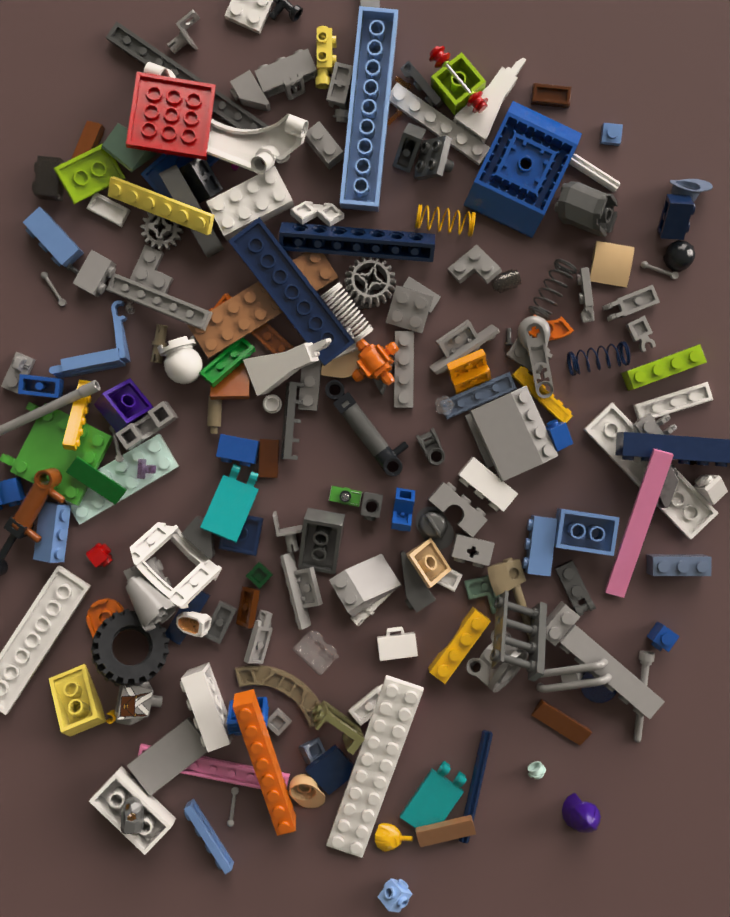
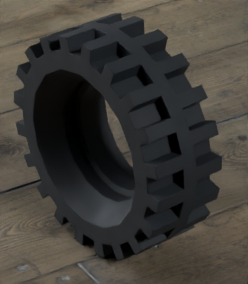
(128, 674)

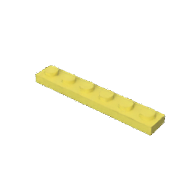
(160, 205)

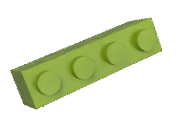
(664, 367)

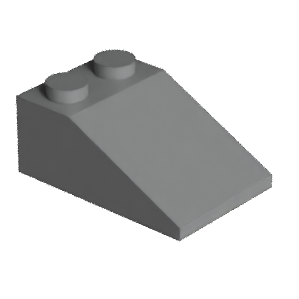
(364, 584)

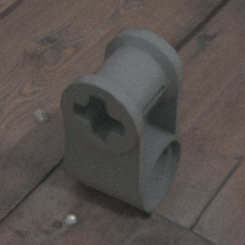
(431, 446)

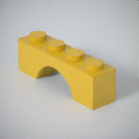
(453, 654)

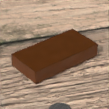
(551, 95)
(268, 458)

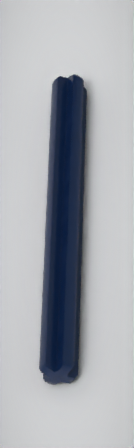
(477, 777)

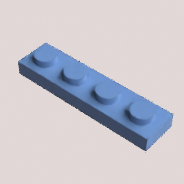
(212, 842)

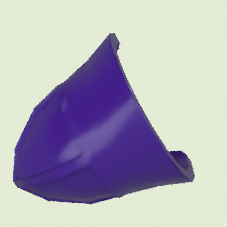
(580, 815)

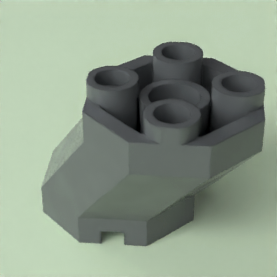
(586, 208)

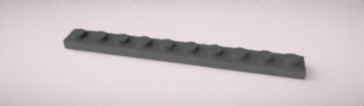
(145, 53)

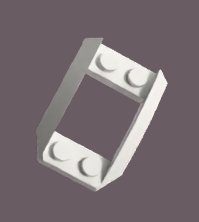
(193, 582)

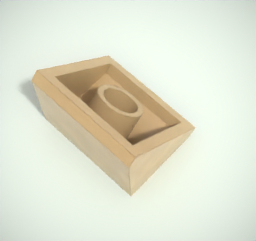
(429, 562)

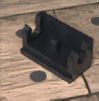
(201, 179)

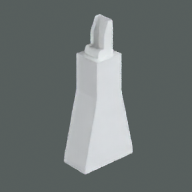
(481, 123)
(273, 369)

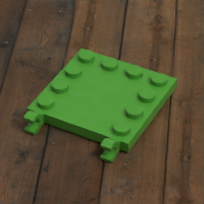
(45, 450)

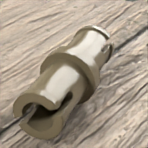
(159, 339)

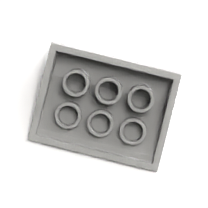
(513, 433)

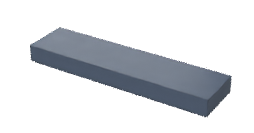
(481, 394)

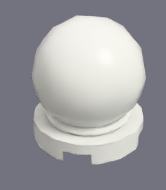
(181, 360)

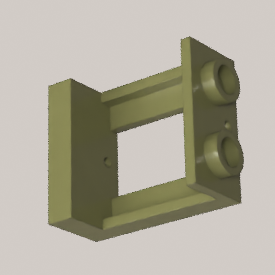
(352, 732)

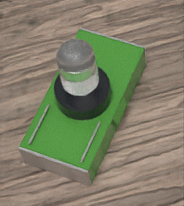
(345, 496)

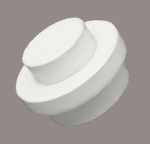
(272, 404)

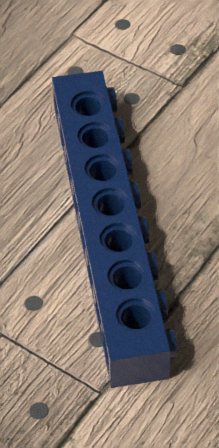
(357, 242)

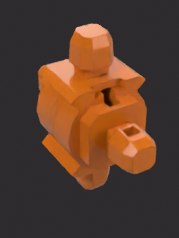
(375, 362)

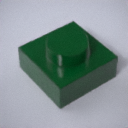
(259, 575)

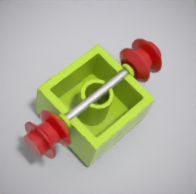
(457, 82)

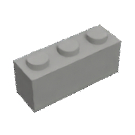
(271, 76)

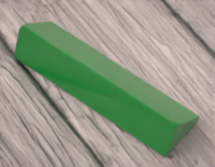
(96, 480)

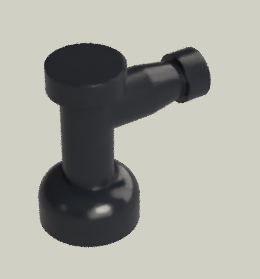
(294, 11)

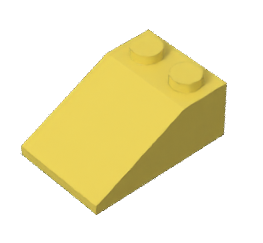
(76, 701)

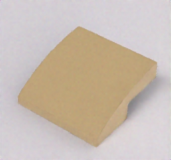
(611, 263)

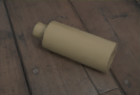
(214, 415)

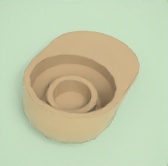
(306, 791)

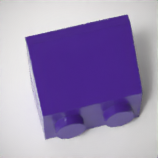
(123, 405)

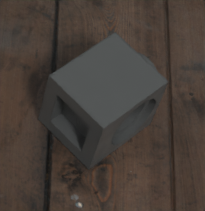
(377, 498)

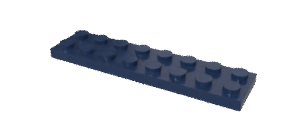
(290, 289)

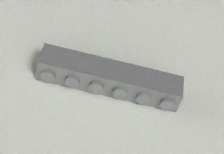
(623, 681)

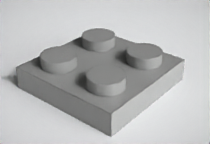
(409, 309)

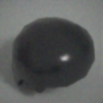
(679, 255)

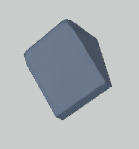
(311, 750)

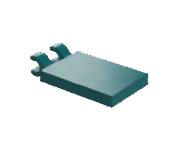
(230, 505)
(434, 797)

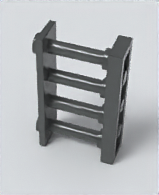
(536, 631)

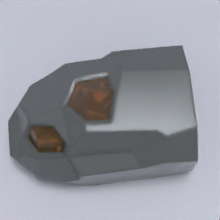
(132, 816)

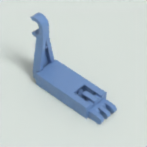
(99, 360)

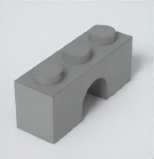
(153, 422)
(471, 518)

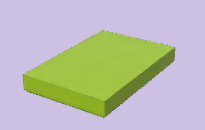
(88, 173)

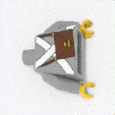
(134, 704)

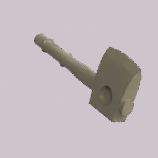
(509, 576)

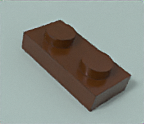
(247, 607)

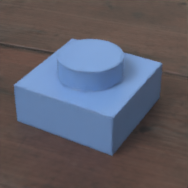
(611, 134)

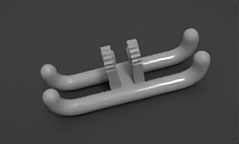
(572, 676)

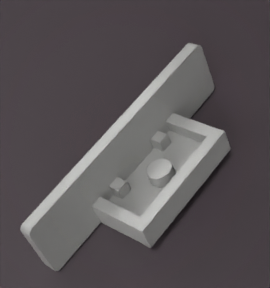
(461, 342)
(302, 589)

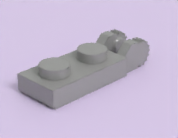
(633, 302)

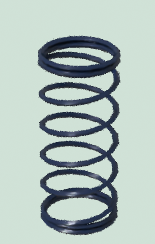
(576, 369)

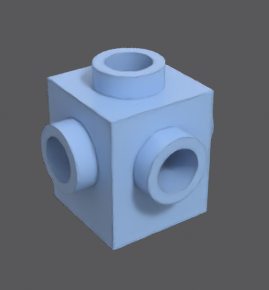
(395, 895)

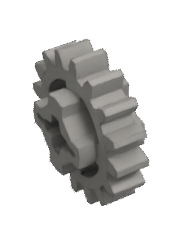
(154, 227)

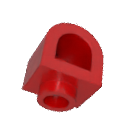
(100, 555)

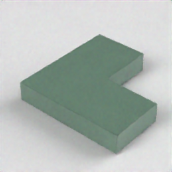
(481, 587)

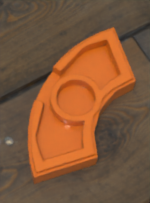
(558, 329)

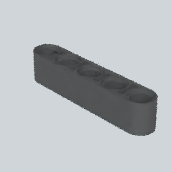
(181, 192)

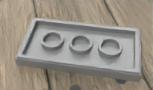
(168, 757)

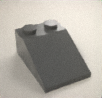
(321, 540)

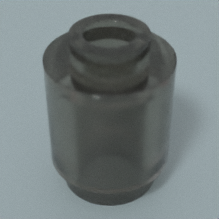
(506, 281)

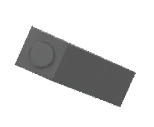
(415, 589)

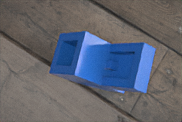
(403, 509)

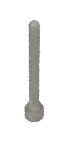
(646, 659)

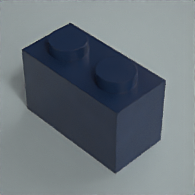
(675, 217)

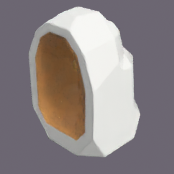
(193, 623)

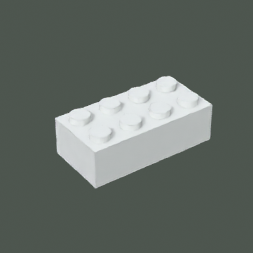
(255, 198)
(207, 706)
(116, 791)

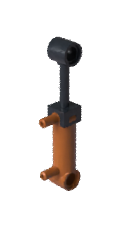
(22, 522)

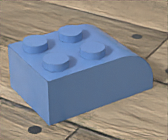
(586, 531)

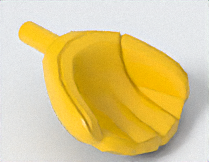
(389, 837)

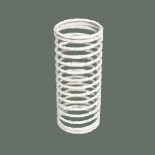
(333, 290)

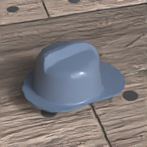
(690, 187)

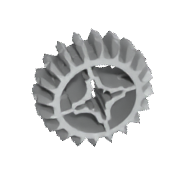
(363, 278)

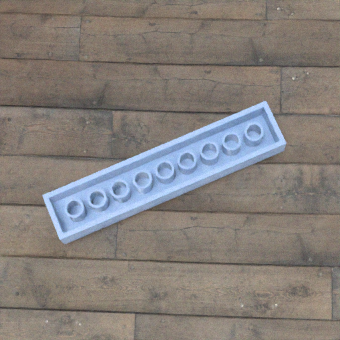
(369, 108)

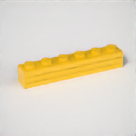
(550, 404)
(76, 421)

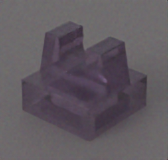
(143, 469)

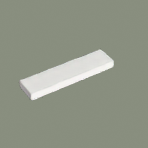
(674, 401)

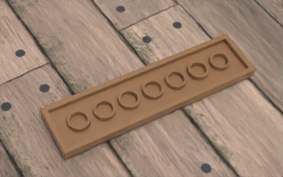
(255, 307)

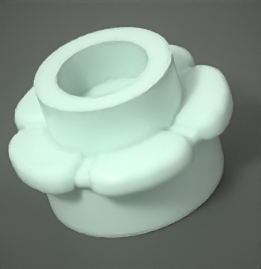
(536, 770)

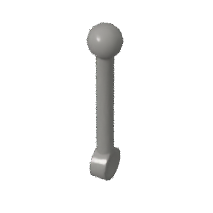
(673, 275)
(62, 302)
(119, 458)
(234, 791)

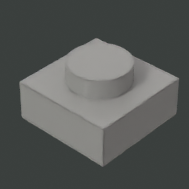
(278, 721)

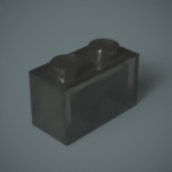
(46, 183)

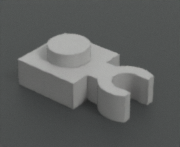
(639, 330)

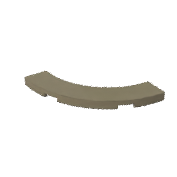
(281, 681)

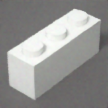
(487, 485)

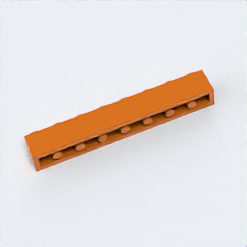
(264, 761)

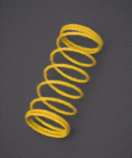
(471, 220)

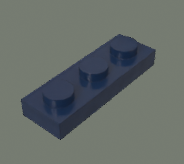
(195, 605)

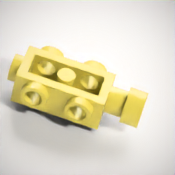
(325, 56)

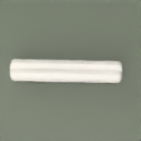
(594, 173)

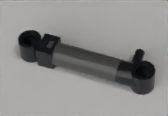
(365, 429)

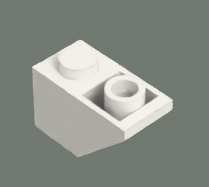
(711, 487)

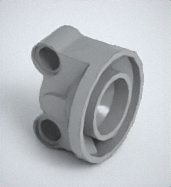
(496, 678)

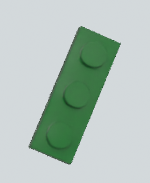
(227, 362)

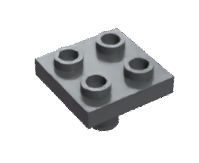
(433, 158)

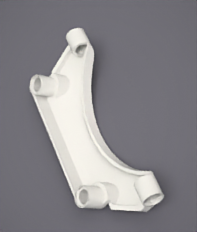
(250, 146)

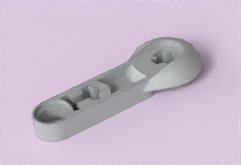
(537, 349)

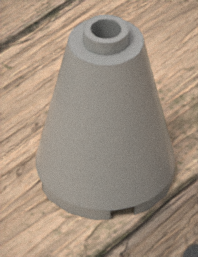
(149, 603)

